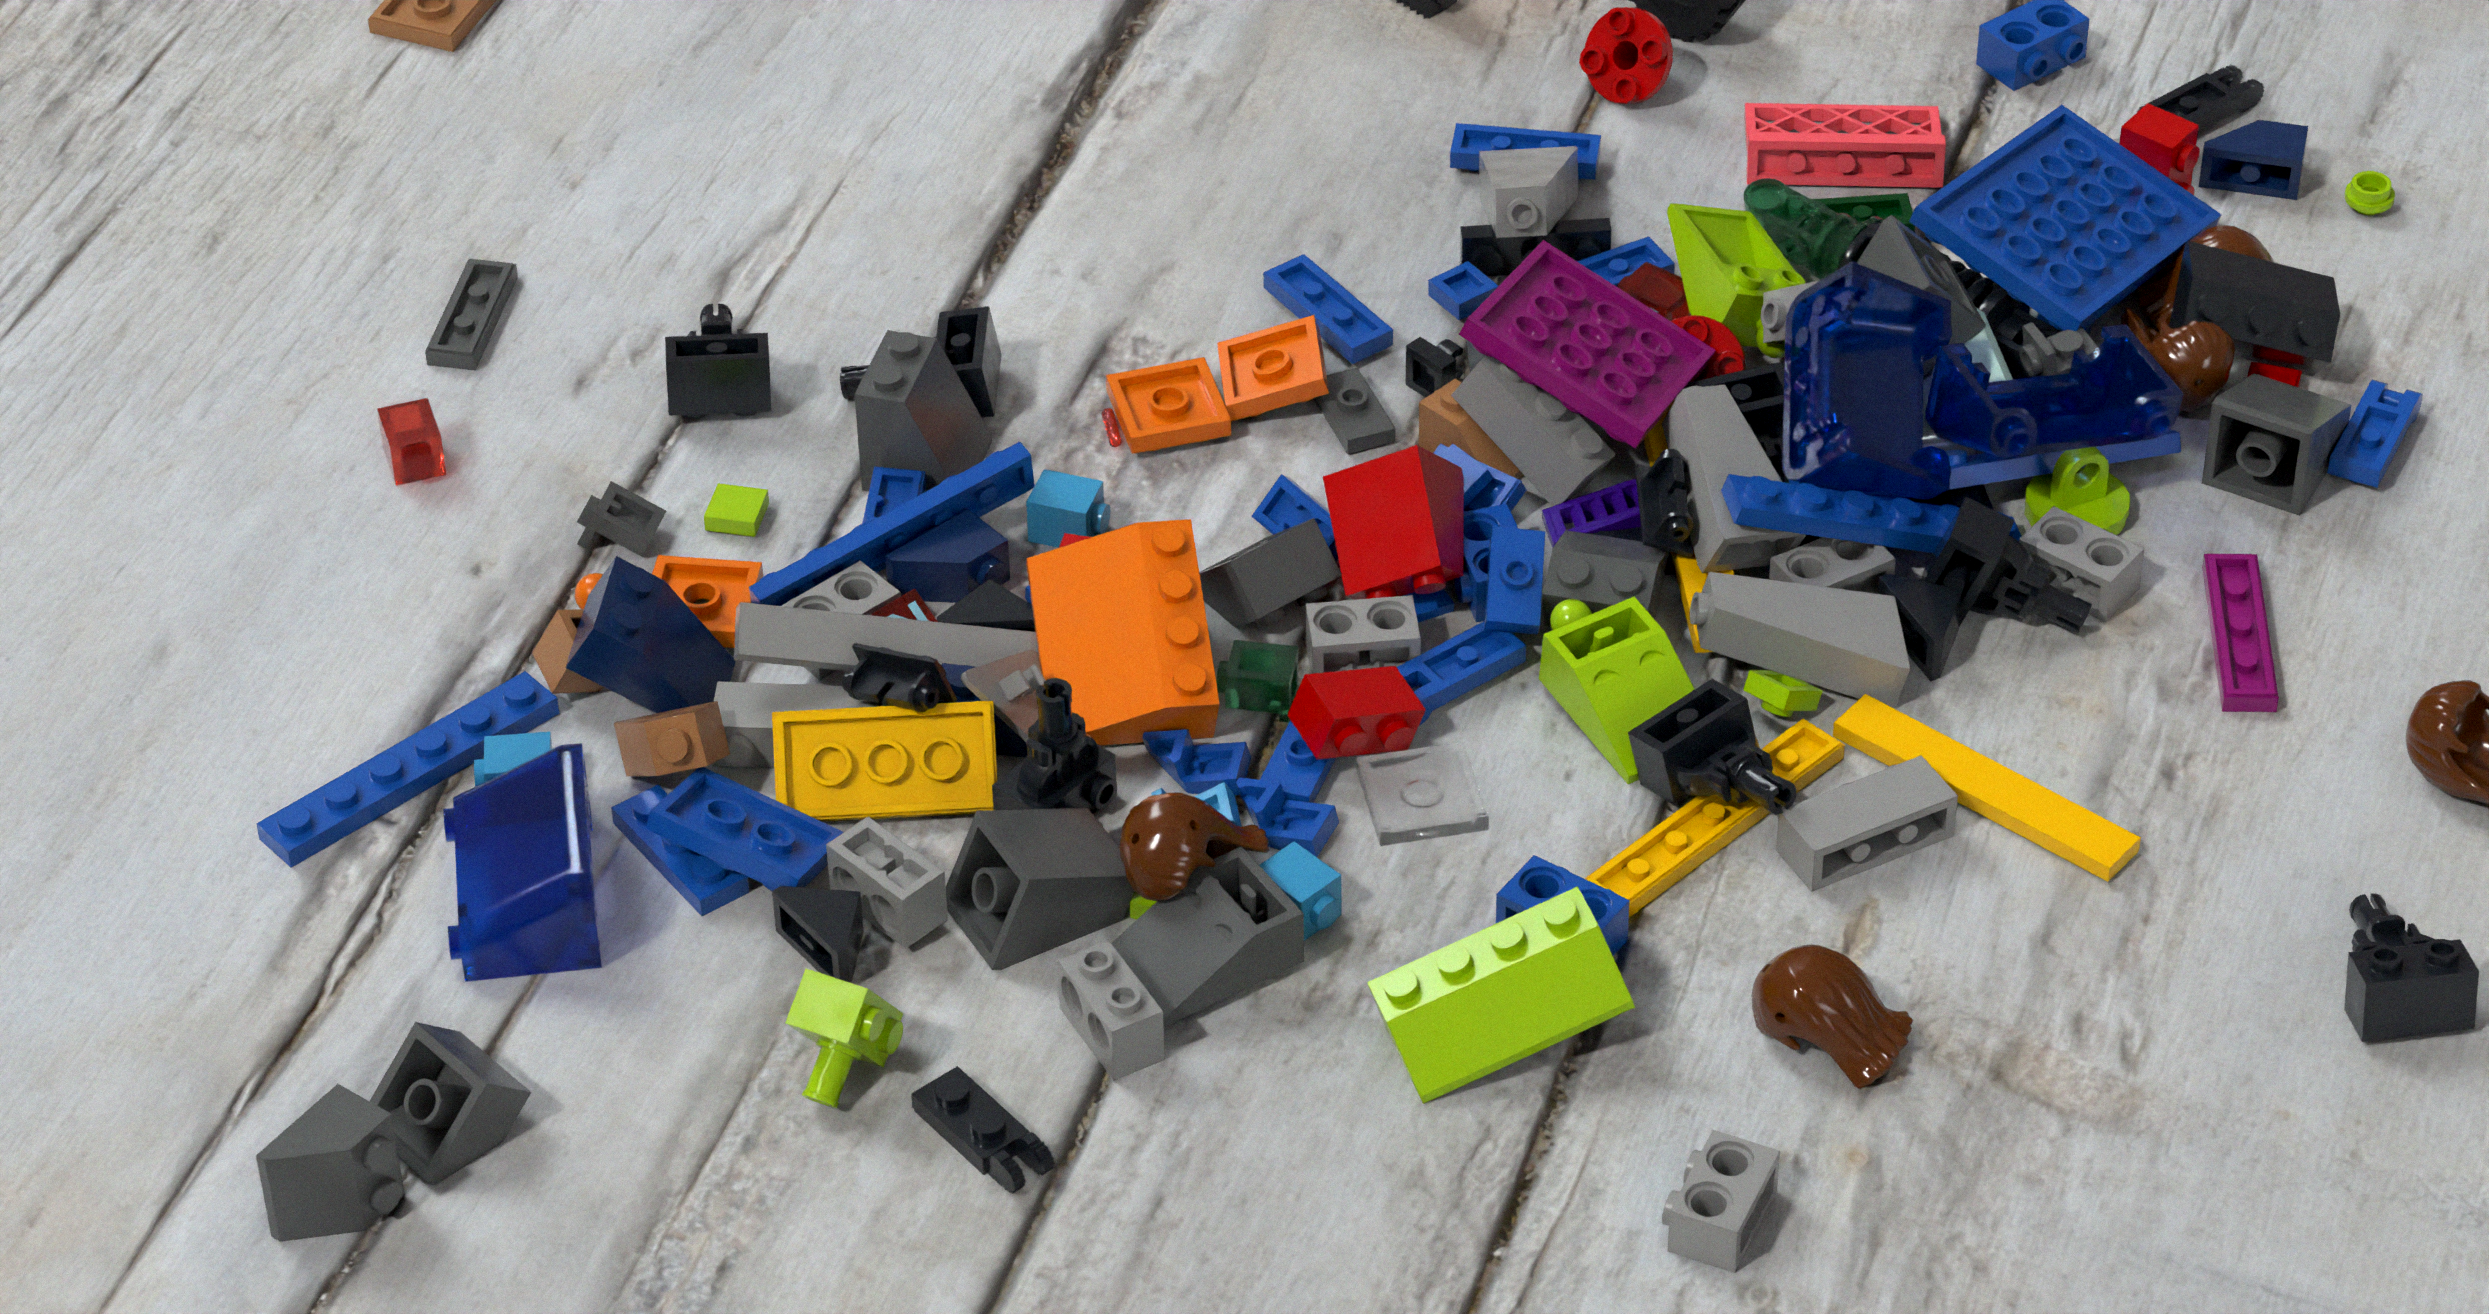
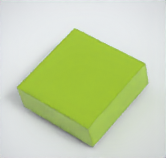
(736, 510)

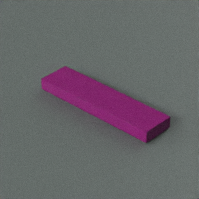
(2240, 633)

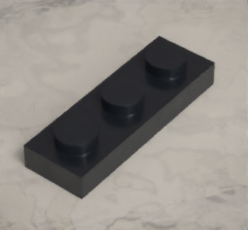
(1503, 255)

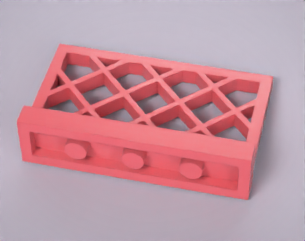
(1845, 159)

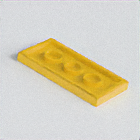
(886, 761)

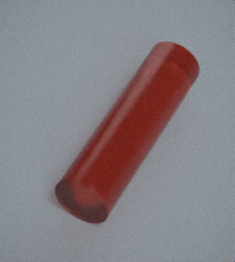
(1111, 427)

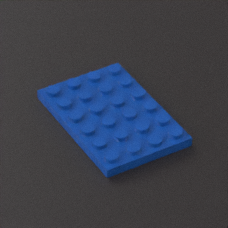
(2064, 219)

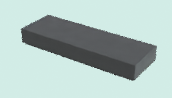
(471, 314)

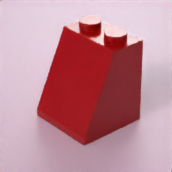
(1398, 524)

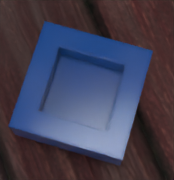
(1461, 289)

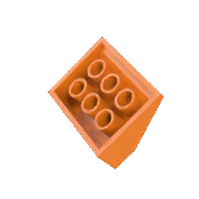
(1128, 631)

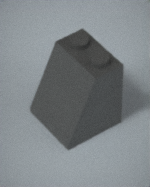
(1911, 259)
(916, 412)
(2272, 441)
(1035, 882)

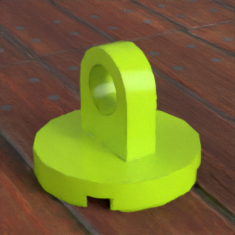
(2083, 492)

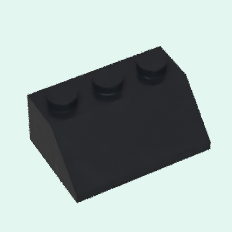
(2266, 307)

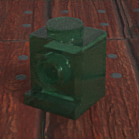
(1260, 677)

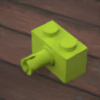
(847, 1026)

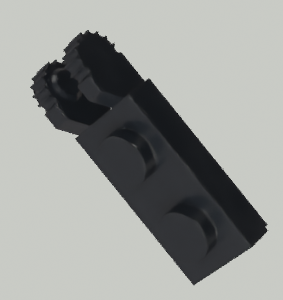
(2212, 97)
(981, 1129)

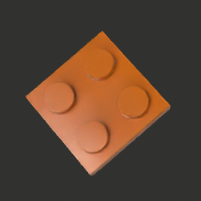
(1272, 368)
(1168, 405)

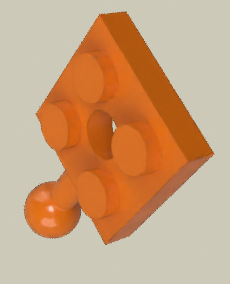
(700, 578)

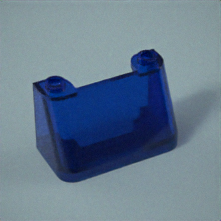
(1858, 385)
(2104, 400)
(525, 870)

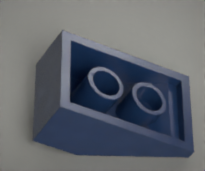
(647, 643)

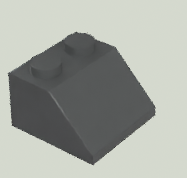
(1603, 572)
(1270, 575)
(447, 1101)
(331, 1169)

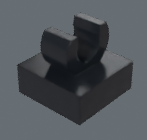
(1431, 366)

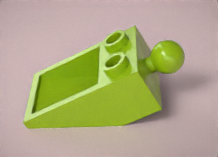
(1728, 267)
(1611, 673)

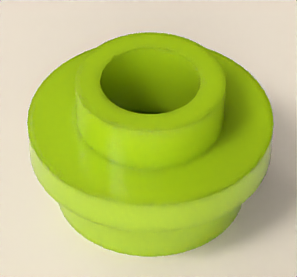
(2370, 193)

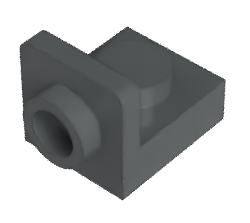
(2052, 354)
(621, 518)

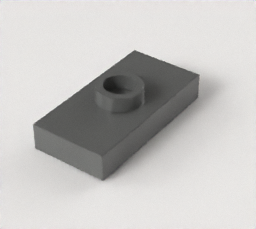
(1355, 412)

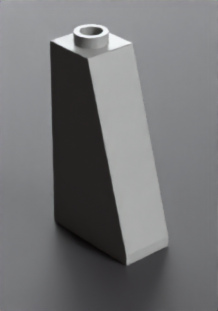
(1527, 188)
(1719, 442)
(1806, 632)

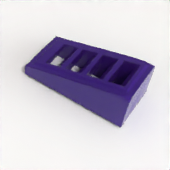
(1609, 508)

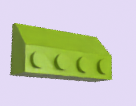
(1500, 994)

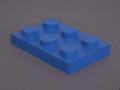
(743, 830)

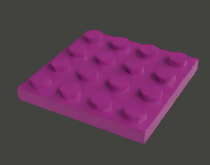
(1587, 343)

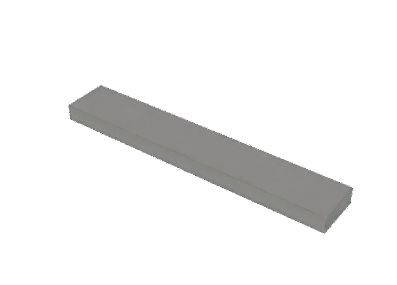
(827, 638)

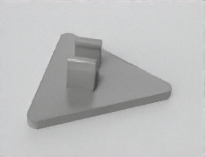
(1011, 687)

